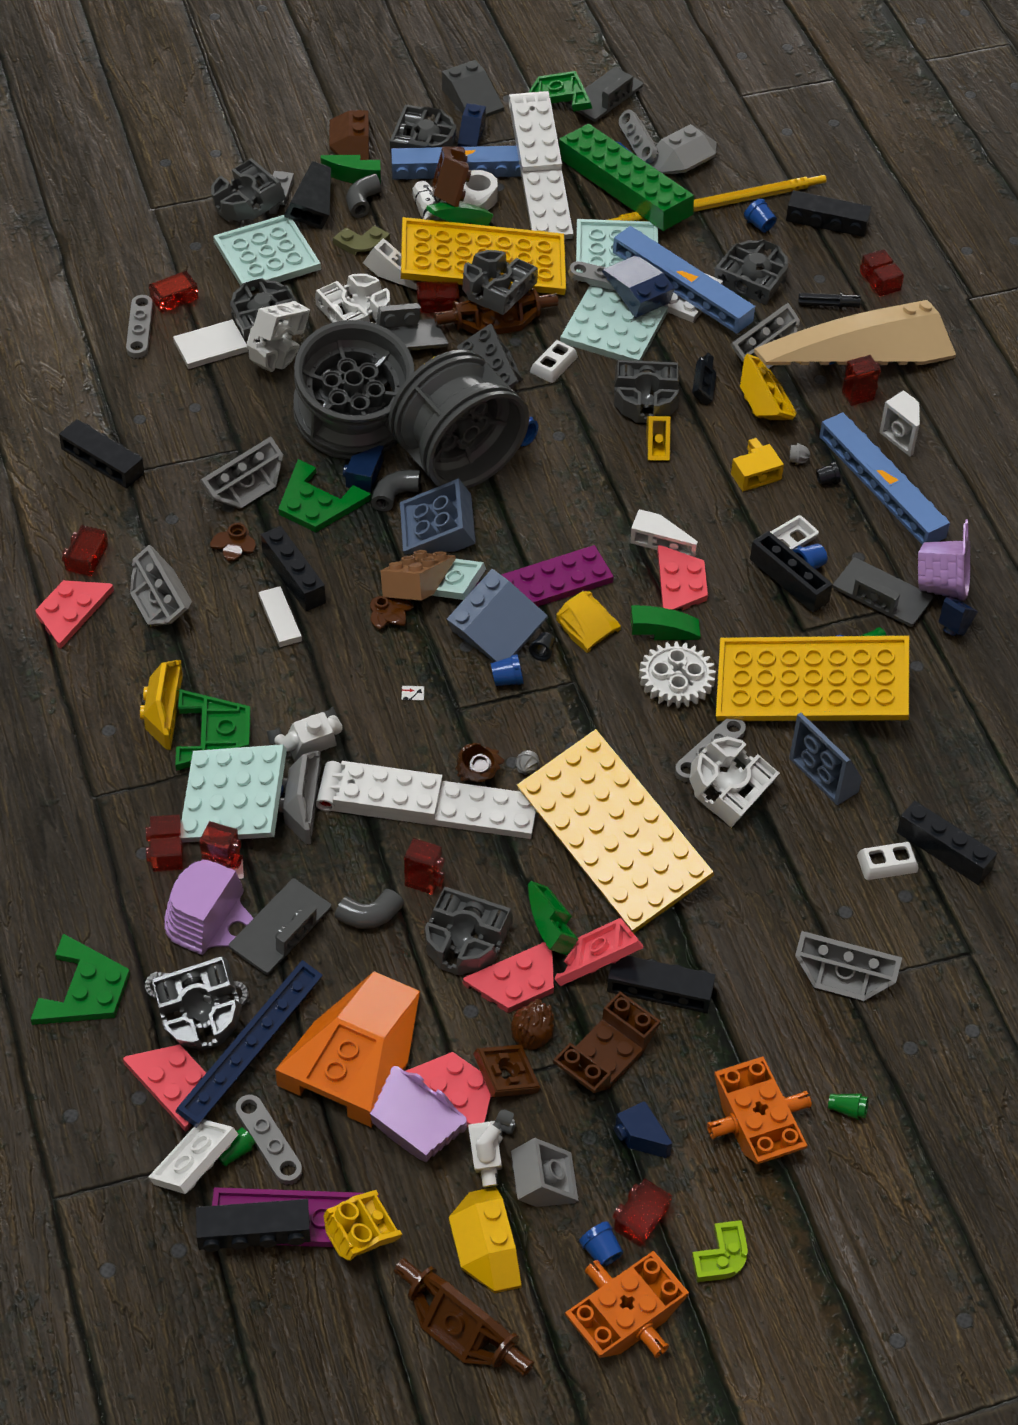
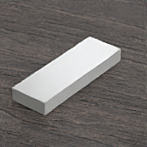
(280, 616)

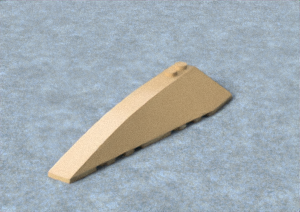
(888, 334)

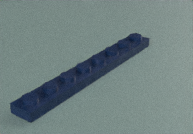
(248, 1044)

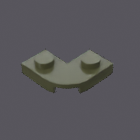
(353, 242)

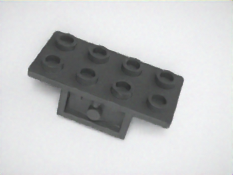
(608, 93)
(405, 324)
(495, 353)
(883, 592)
(280, 926)

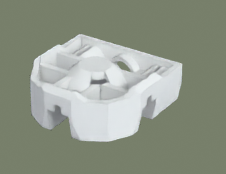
(365, 300)
(275, 343)
(706, 772)

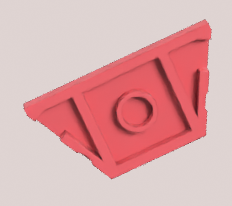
(681, 579)
(71, 607)
(599, 949)
(516, 979)
(167, 1075)
(460, 1083)

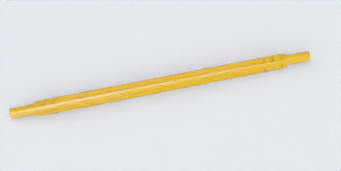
(742, 195)

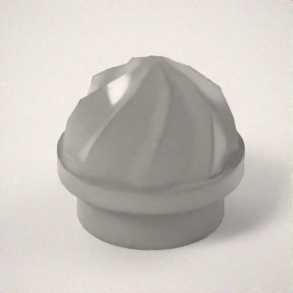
(799, 454)
(527, 762)

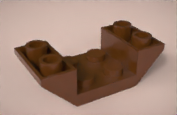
(451, 175)
(610, 1045)

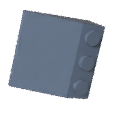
(438, 519)
(496, 618)
(823, 762)

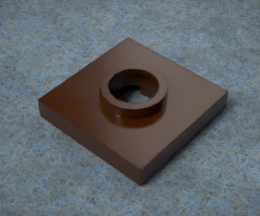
(515, 1062)

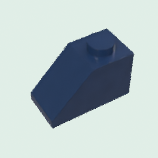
(472, 125)
(364, 468)
(956, 616)
(642, 1131)

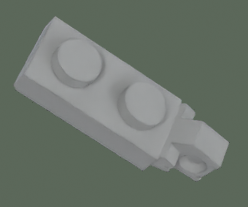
(286, 180)

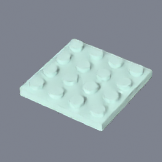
(596, 239)
(267, 251)
(609, 328)
(234, 790)

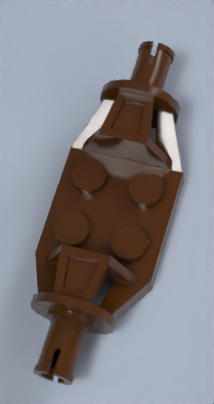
(511, 321)
(459, 1322)

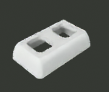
(552, 373)
(797, 524)
(892, 866)

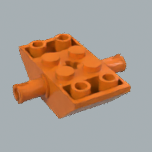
(758, 1112)
(628, 1307)

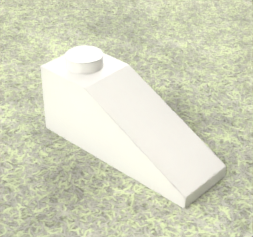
(386, 263)
(654, 530)

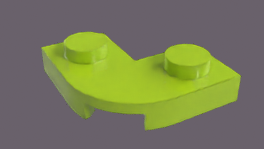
(725, 1260)

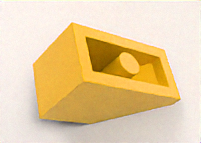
(658, 437)

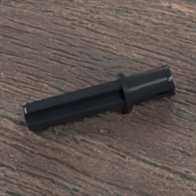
(829, 300)

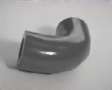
(359, 192)
(393, 485)
(369, 915)

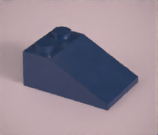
(639, 285)

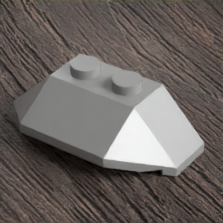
(684, 150)
(777, 325)
(246, 475)
(157, 589)
(301, 795)
(845, 966)

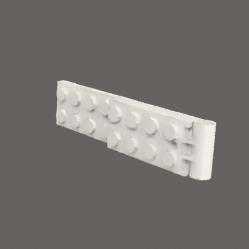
(540, 162)
(423, 799)

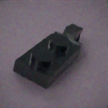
(704, 379)

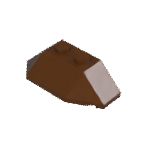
(350, 134)

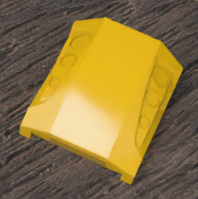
(586, 620)
(359, 1225)

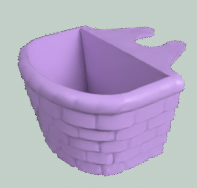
(945, 567)
(204, 907)
(416, 1115)

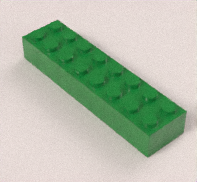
(626, 177)

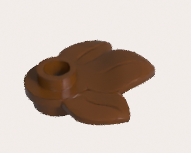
(234, 542)
(389, 611)

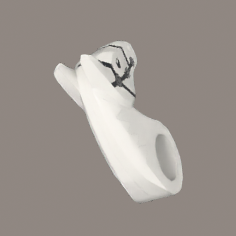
(479, 180)

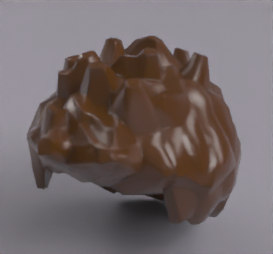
(477, 762)
(533, 1025)

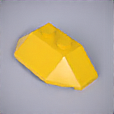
(764, 391)
(162, 701)
(485, 1240)

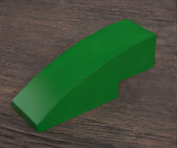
(351, 167)
(463, 213)
(663, 623)
(551, 918)

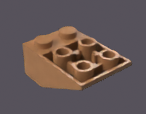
(415, 575)

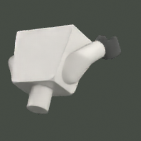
(309, 734)
(485, 1146)

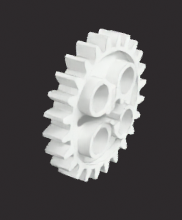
(677, 674)

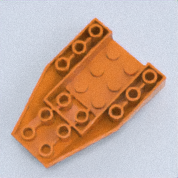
(354, 1046)

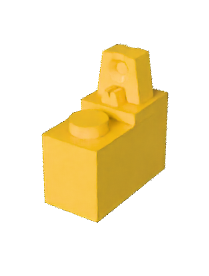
(757, 467)

